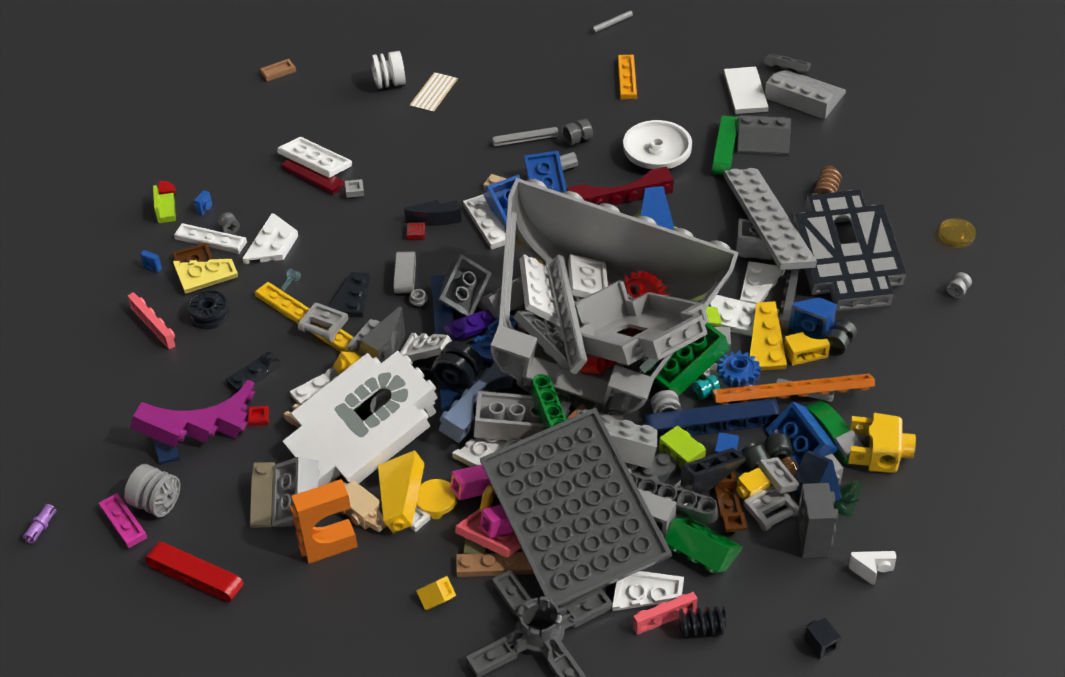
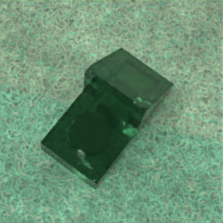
(850, 495)

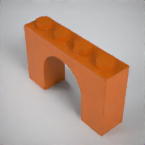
(313, 506)

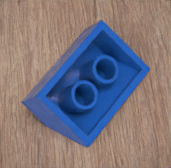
(803, 432)

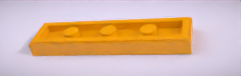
(627, 78)

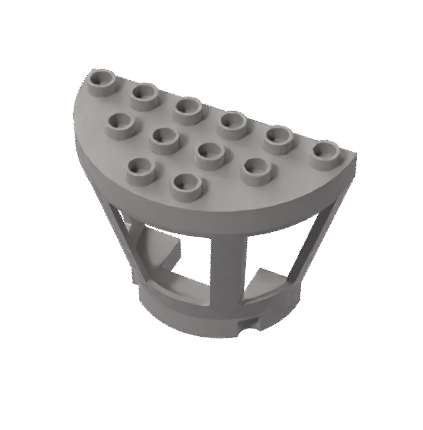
(567, 225)

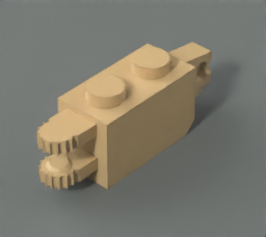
(364, 507)

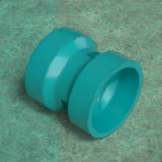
(704, 388)

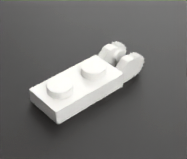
(310, 388)

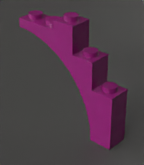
(174, 425)

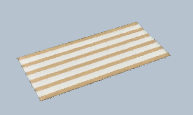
(433, 91)

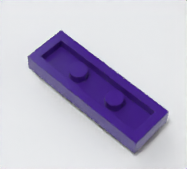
(469, 325)

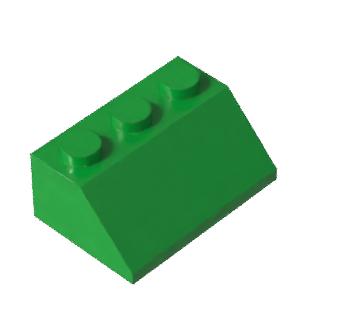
(701, 544)

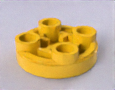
(436, 498)

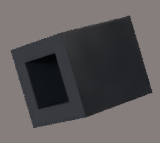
(822, 637)

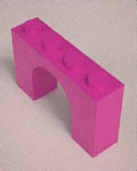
(472, 483)

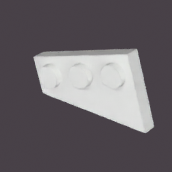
(759, 281)
(646, 590)

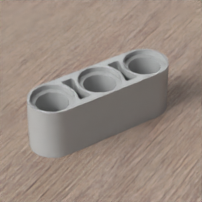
(404, 272)

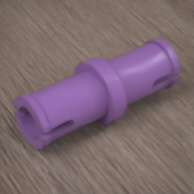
(39, 524)

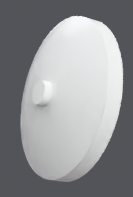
(657, 144)

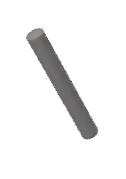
(610, 22)

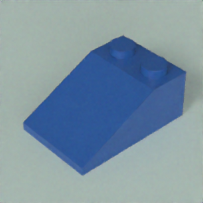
(497, 198)

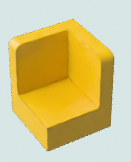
(436, 593)

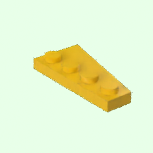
(767, 338)

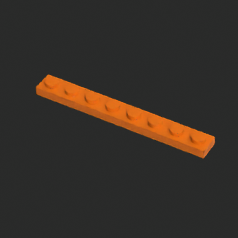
(785, 389)

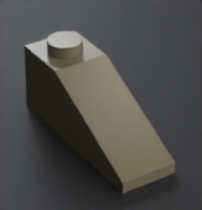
(262, 495)

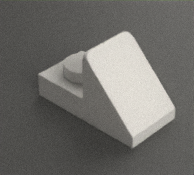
(868, 563)

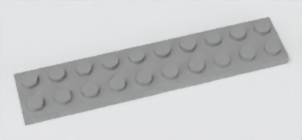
(769, 219)

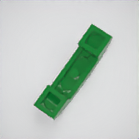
(830, 422)

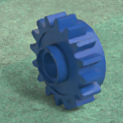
(738, 369)

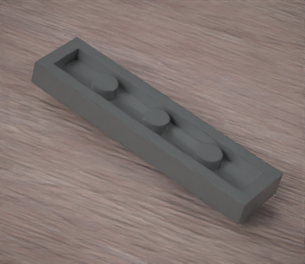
(789, 295)

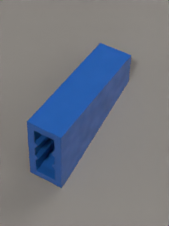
(656, 207)

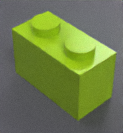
(681, 446)

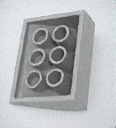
(803, 93)

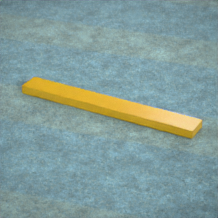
(295, 311)

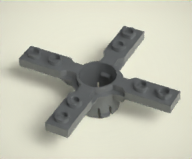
(550, 642)

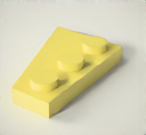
(200, 275)

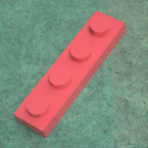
(149, 317)

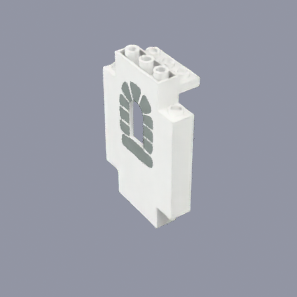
(342, 439)

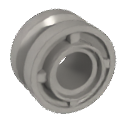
(665, 402)

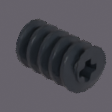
(702, 621)

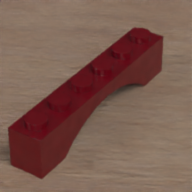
(628, 192)

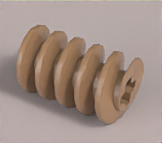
(828, 180)

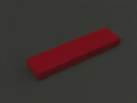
(328, 184)

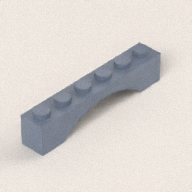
(459, 419)

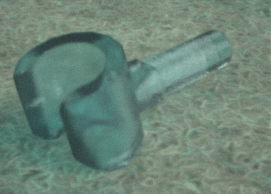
(292, 275)

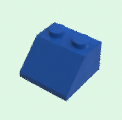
(812, 317)

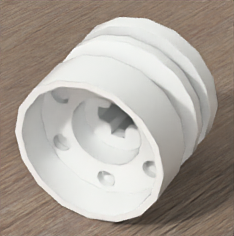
(388, 69)

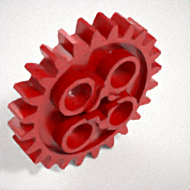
(646, 283)

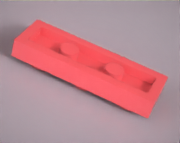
(663, 613)

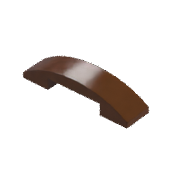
(729, 505)

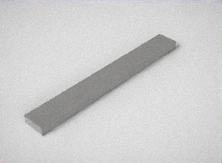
(567, 314)

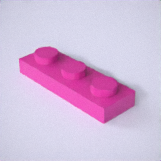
(123, 520)

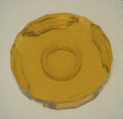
(957, 232)

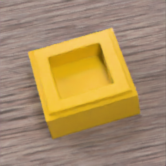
(487, 498)

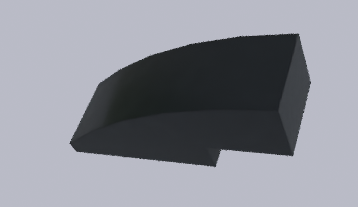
(434, 213)

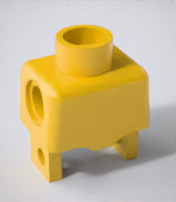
(886, 443)

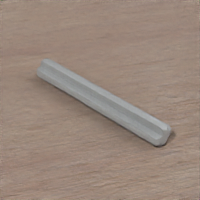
(525, 136)

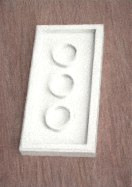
(745, 90)
(314, 157)

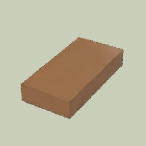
(277, 70)

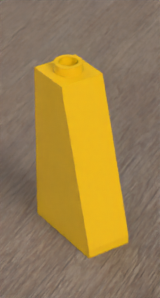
(400, 489)

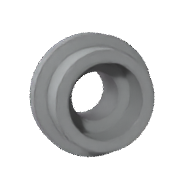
(418, 297)

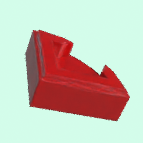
(166, 187)

